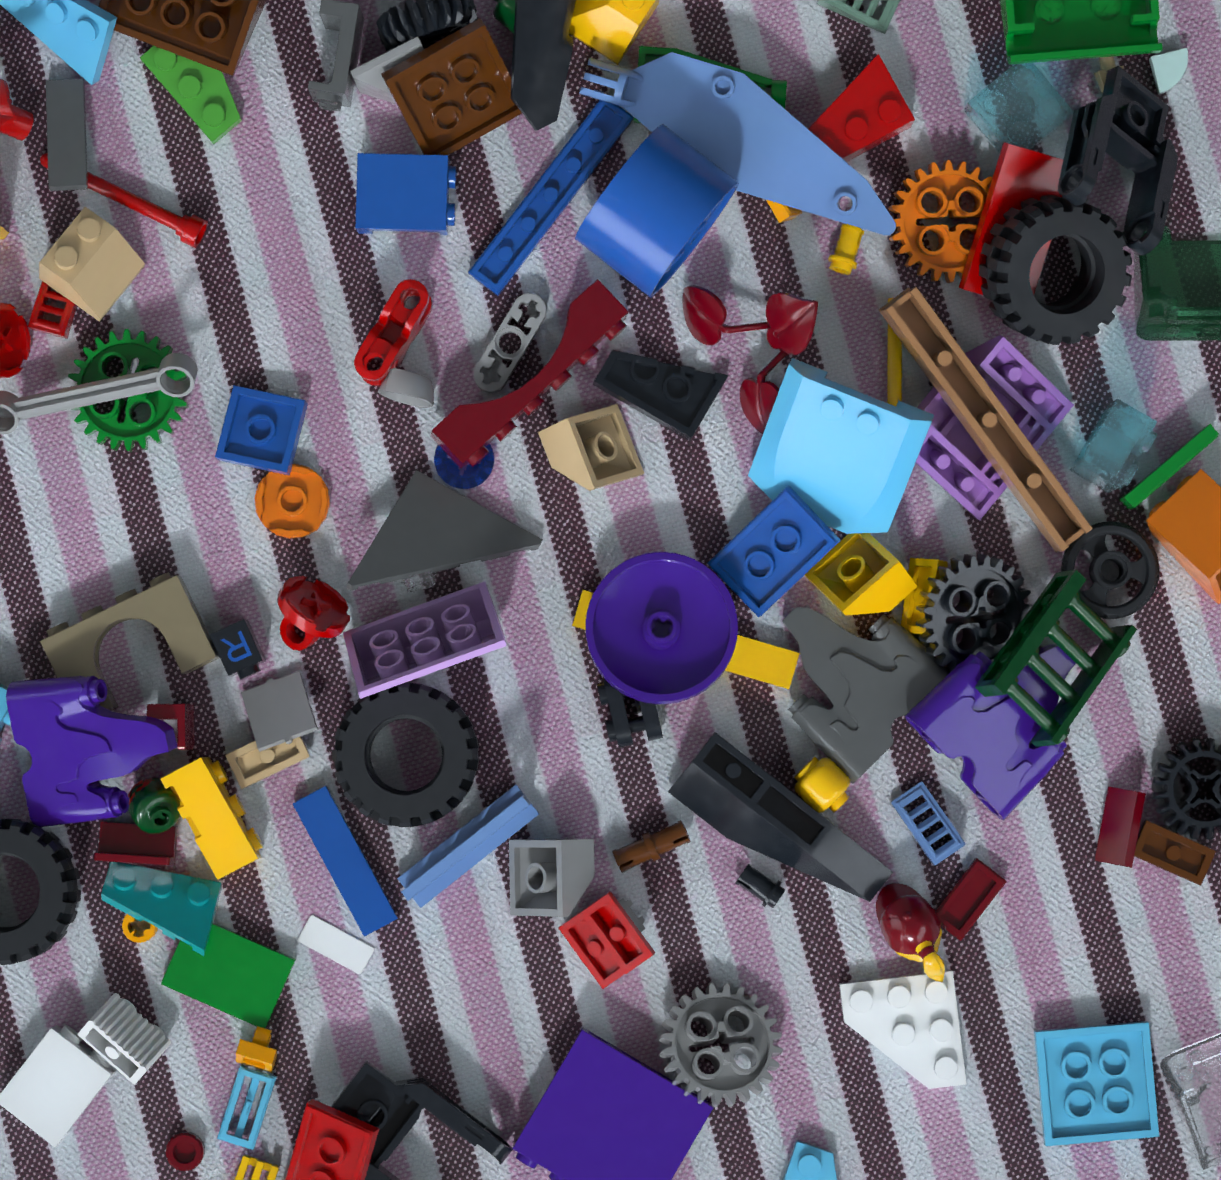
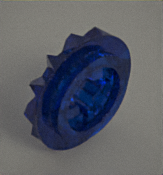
(472, 476)

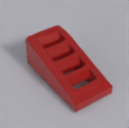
(40, 307)

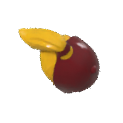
(911, 927)

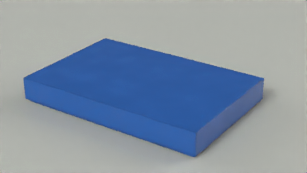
(773, 551)

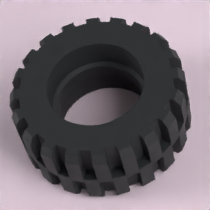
(1098, 283)
(396, 806)
(57, 890)

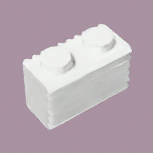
(124, 1038)

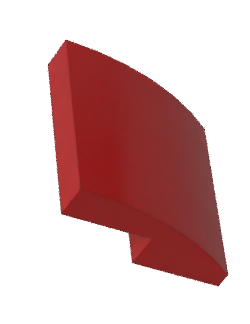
(606, 940)

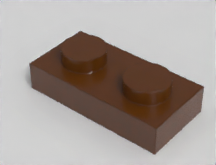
(1173, 852)

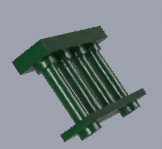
(1023, 650)

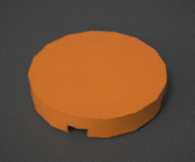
(293, 503)

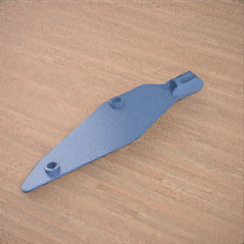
(744, 136)

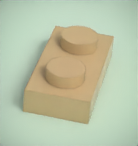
(254, 765)

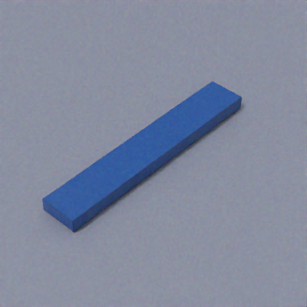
(550, 196)

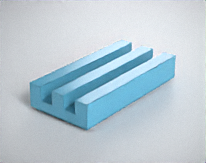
(256, 1076)

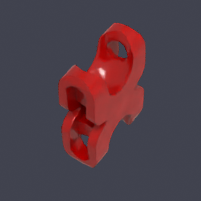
(393, 331)

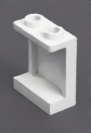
(56, 1084)

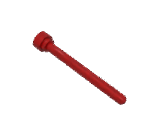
(188, 228)

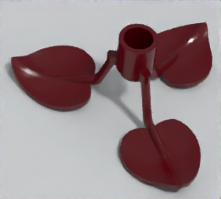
(789, 329)

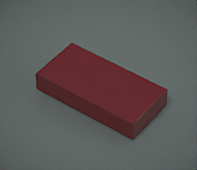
(1120, 826)
(969, 898)

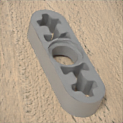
(488, 362)

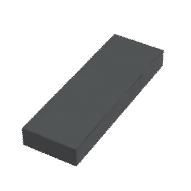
(66, 134)

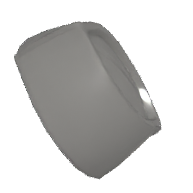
(408, 388)

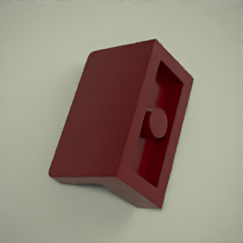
(185, 721)
(131, 845)

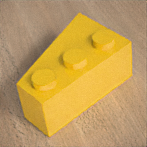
(214, 816)

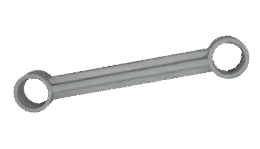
(100, 391)

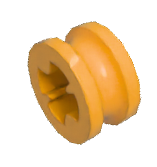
(131, 935)

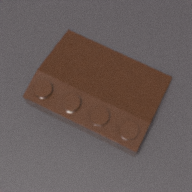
(199, 30)

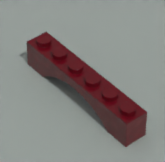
(474, 426)

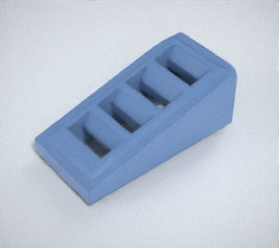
(948, 848)

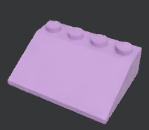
(424, 639)

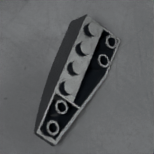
(772, 820)

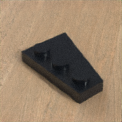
(661, 391)

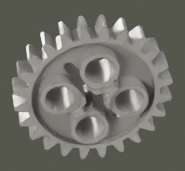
(728, 1077)

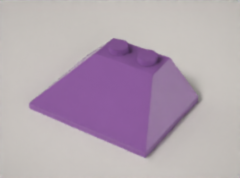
(951, 453)

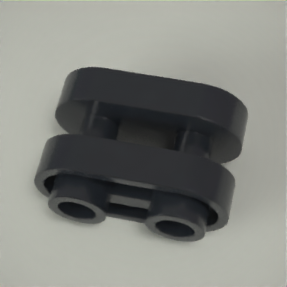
(620, 727)

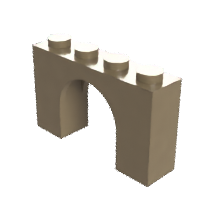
(165, 605)

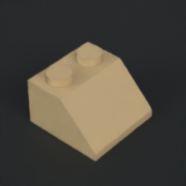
(90, 264)

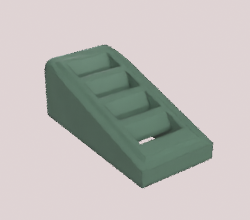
(866, 19)

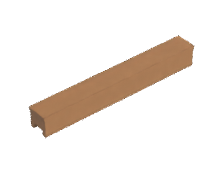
(985, 418)

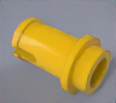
(846, 249)

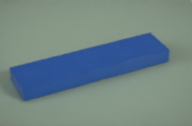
(345, 861)

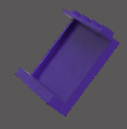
(610, 1118)

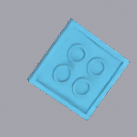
(1096, 1083)

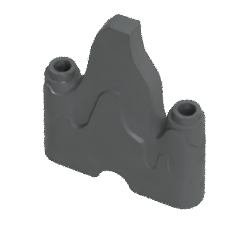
(863, 680)

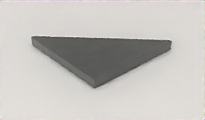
(436, 532)

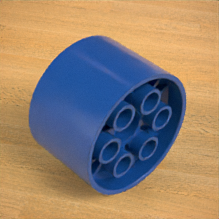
(656, 210)

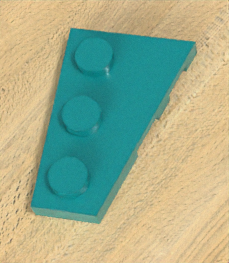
(168, 900)

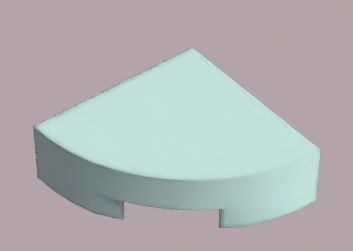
(1168, 69)

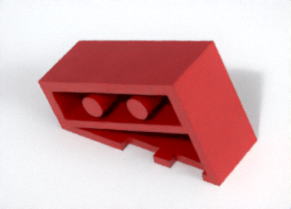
(864, 113)

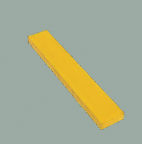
(750, 657)

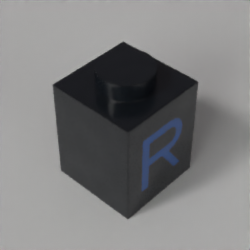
(238, 649)

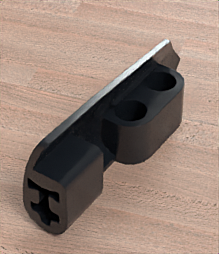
(541, 58)

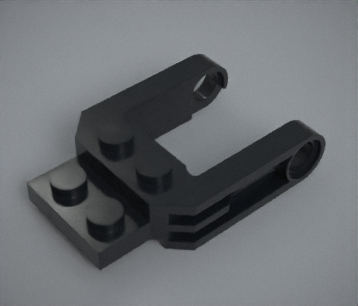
(1129, 128)
(397, 1107)

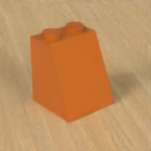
(1191, 530)

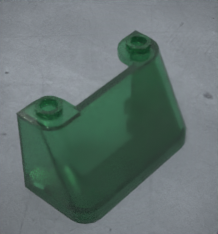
(1178, 291)

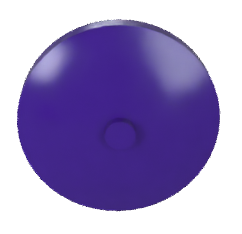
(661, 628)

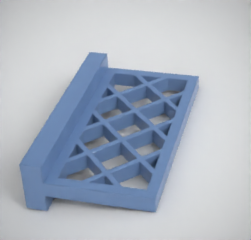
(467, 846)

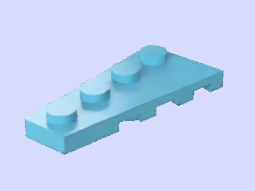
(71, 29)

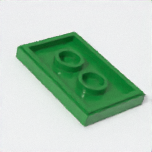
(231, 976)

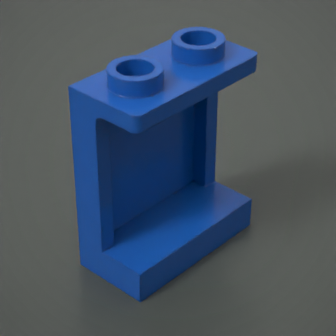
(404, 193)

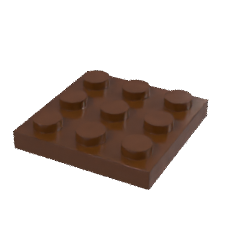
(453, 90)

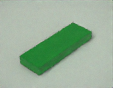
(1169, 467)

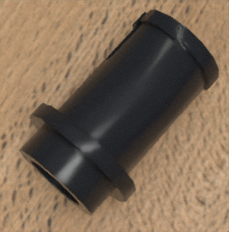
(760, 886)

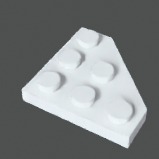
(910, 1023)

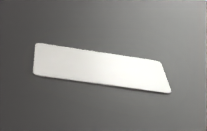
(335, 944)

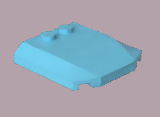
(839, 450)

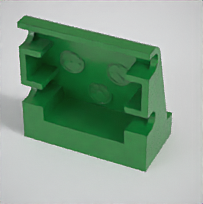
(1078, 29)

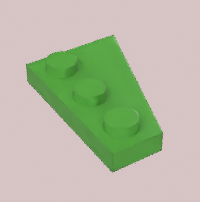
(197, 90)

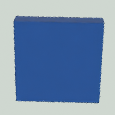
(261, 430)

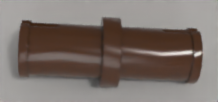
(651, 846)

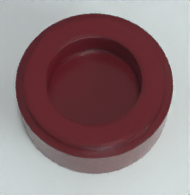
(185, 1151)

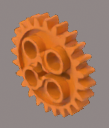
(947, 188)

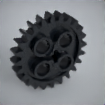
(972, 581)

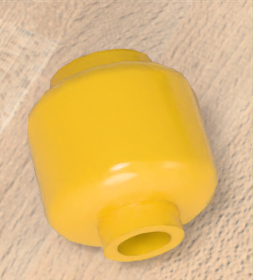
(822, 785)

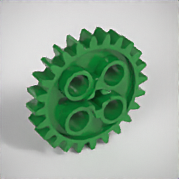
(162, 406)

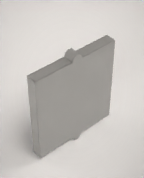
(279, 711)

